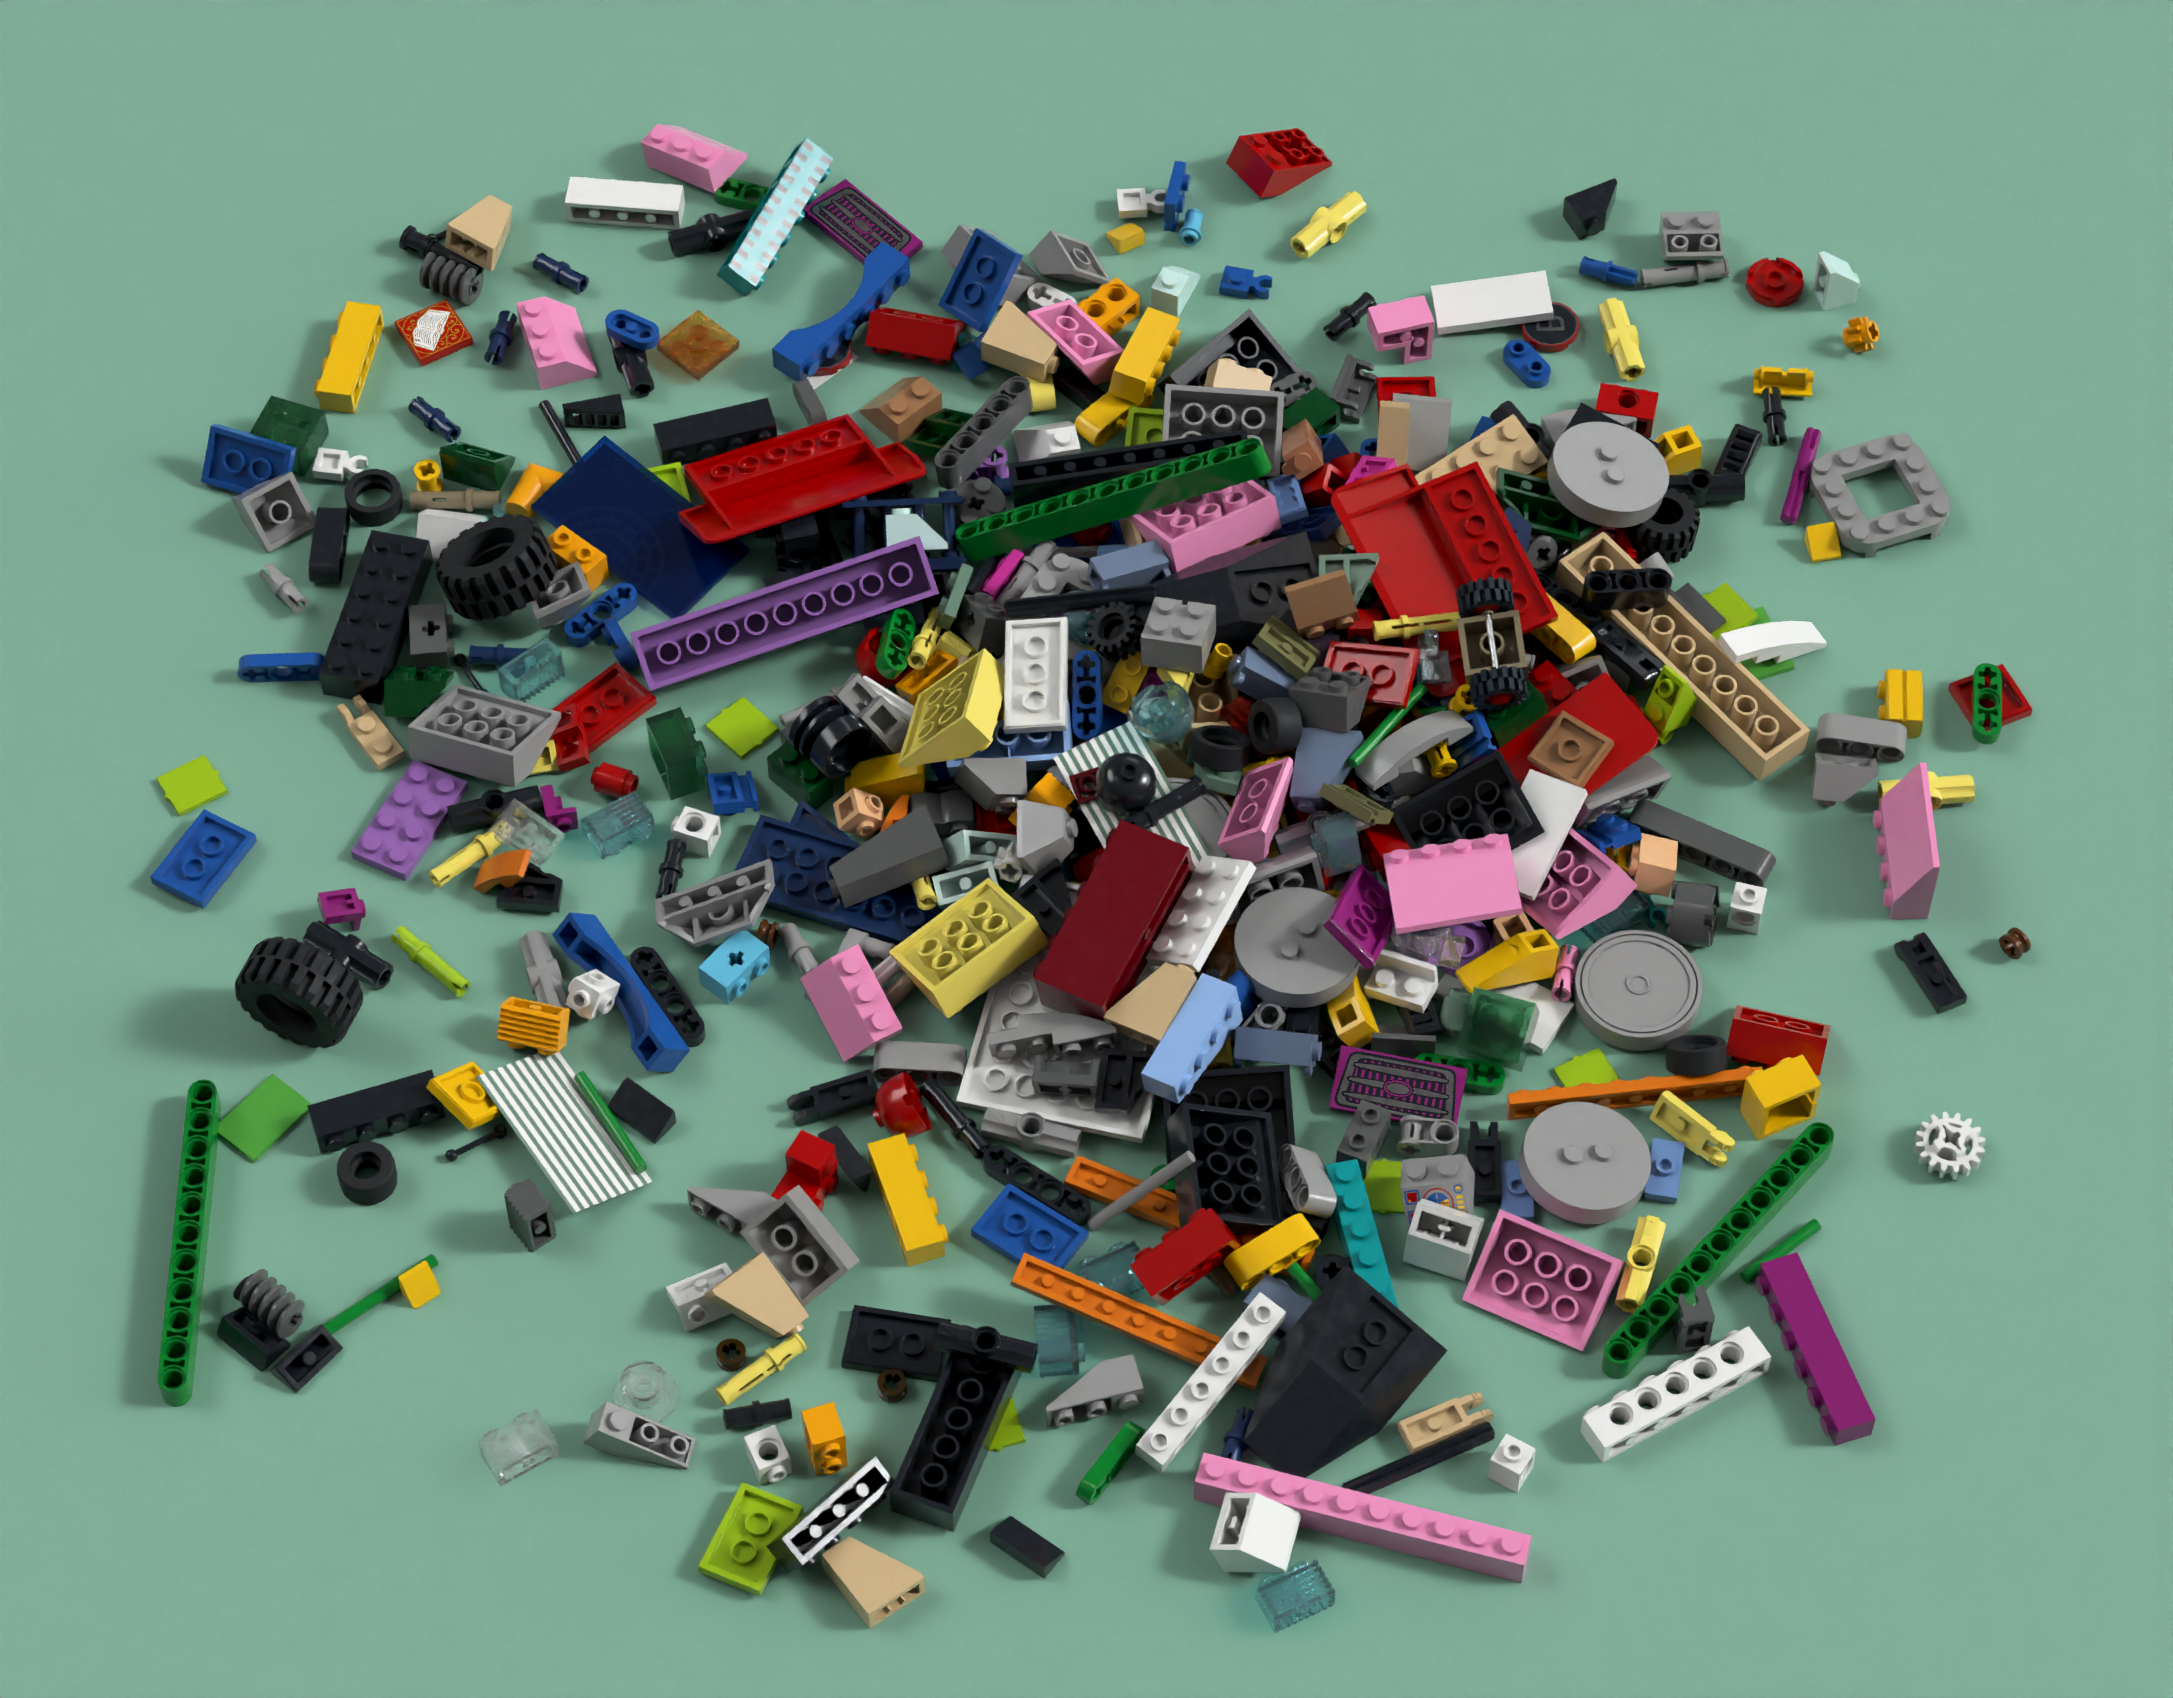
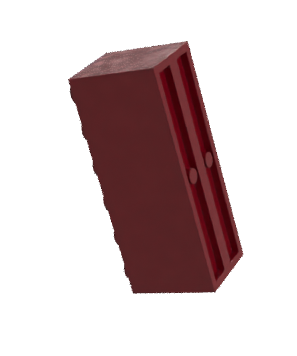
(1113, 922)

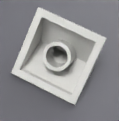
(443, 526)

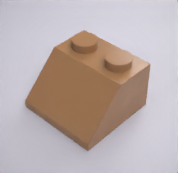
(902, 408)
(1322, 604)

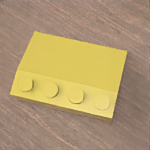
(956, 713)
(969, 947)

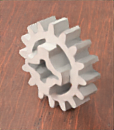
(1949, 1145)

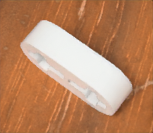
(1051, 295)

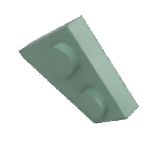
(1357, 568)
(950, 604)
(1216, 780)

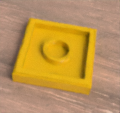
(464, 1095)

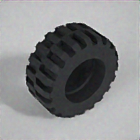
(496, 567)
(299, 992)

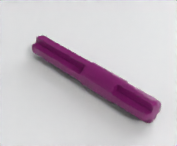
(1800, 475)

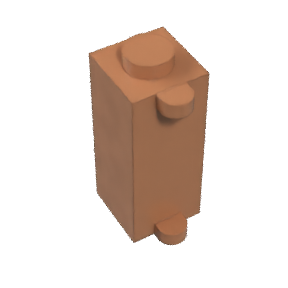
(1301, 450)

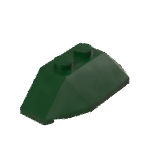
(1537, 504)

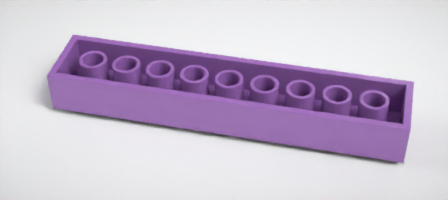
(784, 614)

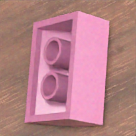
(690, 156)
(1079, 339)
(555, 342)
(1257, 811)
(851, 1003)

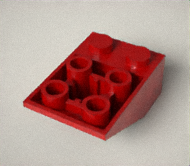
(1276, 160)

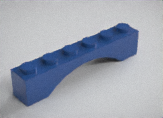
(806, 348)
(651, 1032)

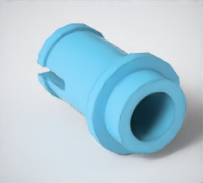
(1190, 232)

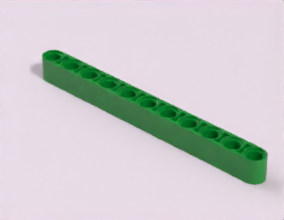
(1113, 499)
(192, 1253)
(1714, 1261)

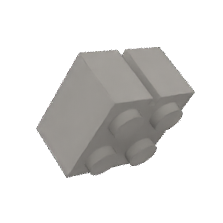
(1178, 635)

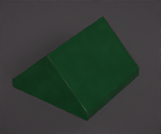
(475, 466)

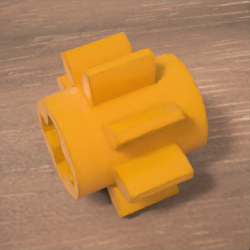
(1860, 334)

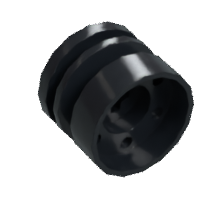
(830, 737)

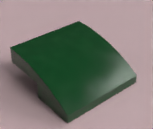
(939, 430)

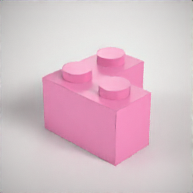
(1403, 326)

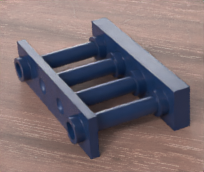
(950, 557)

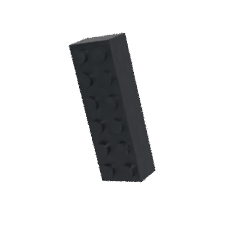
(375, 616)
(952, 1441)

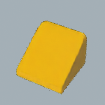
(1126, 237)
(1822, 542)
(419, 1285)

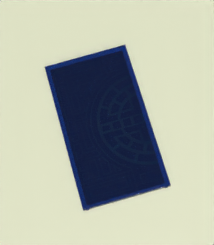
(637, 526)

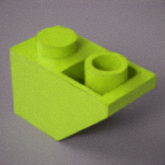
(1670, 701)

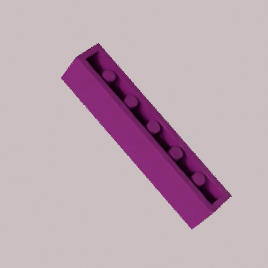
(1815, 1349)

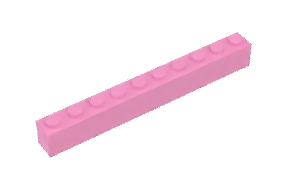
(1372, 1518)

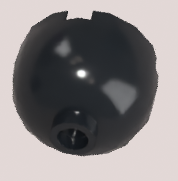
(1125, 783)

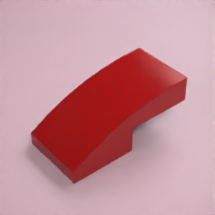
(570, 739)

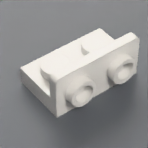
(1402, 981)
(691, 1301)

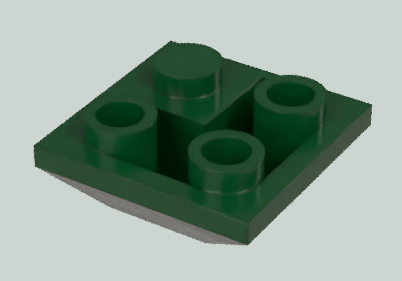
(411, 690)

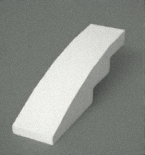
(1771, 640)

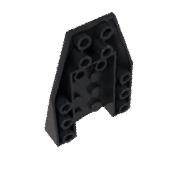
(1244, 587)
(1337, 1377)

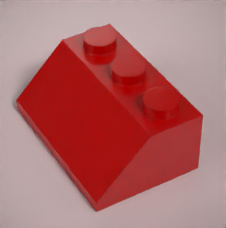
(913, 334)
(1773, 1037)
(1184, 1255)

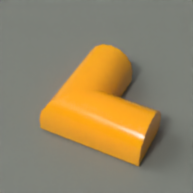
(529, 488)

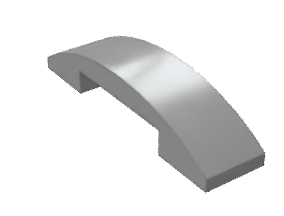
(1408, 742)

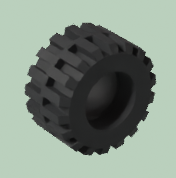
(1669, 530)

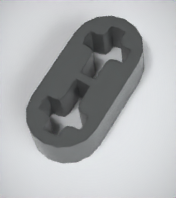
(1287, 386)
(808, 402)

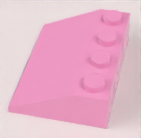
(1210, 523)
(1907, 846)
(1452, 883)
(1578, 888)
(1543, 1280)

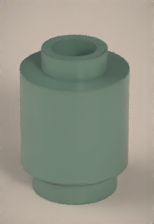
(1454, 1011)

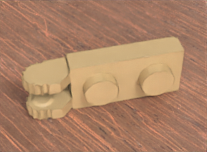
(371, 734)
(1442, 1421)

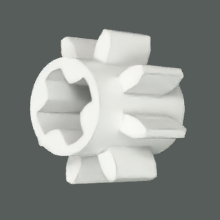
(1008, 864)

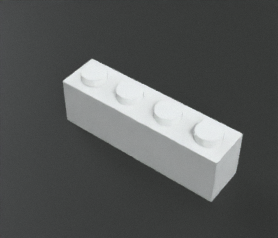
(625, 203)

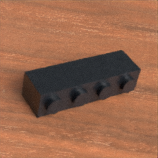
(714, 432)
(375, 1112)

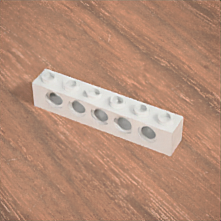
(1210, 1382)
(1695, 1393)

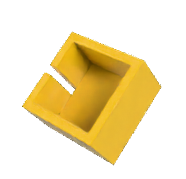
(1780, 1097)

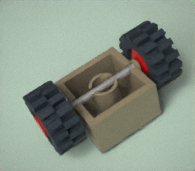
(1492, 644)

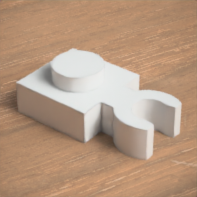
(1135, 202)
(335, 463)

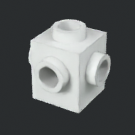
(592, 994)

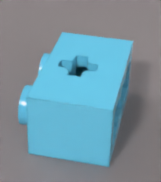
(734, 966)

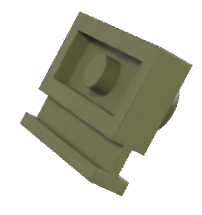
(1286, 647)
(1356, 804)

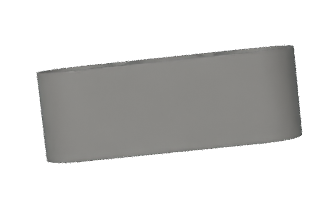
(1861, 737)
(920, 1061)
(1306, 1181)

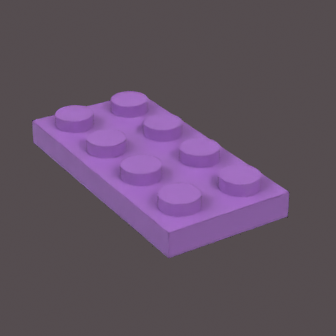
(409, 820)

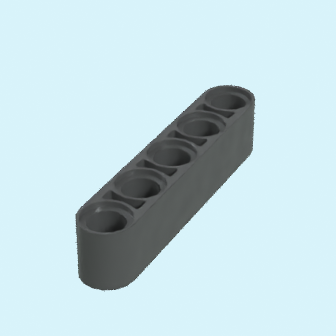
(983, 432)
(1705, 844)

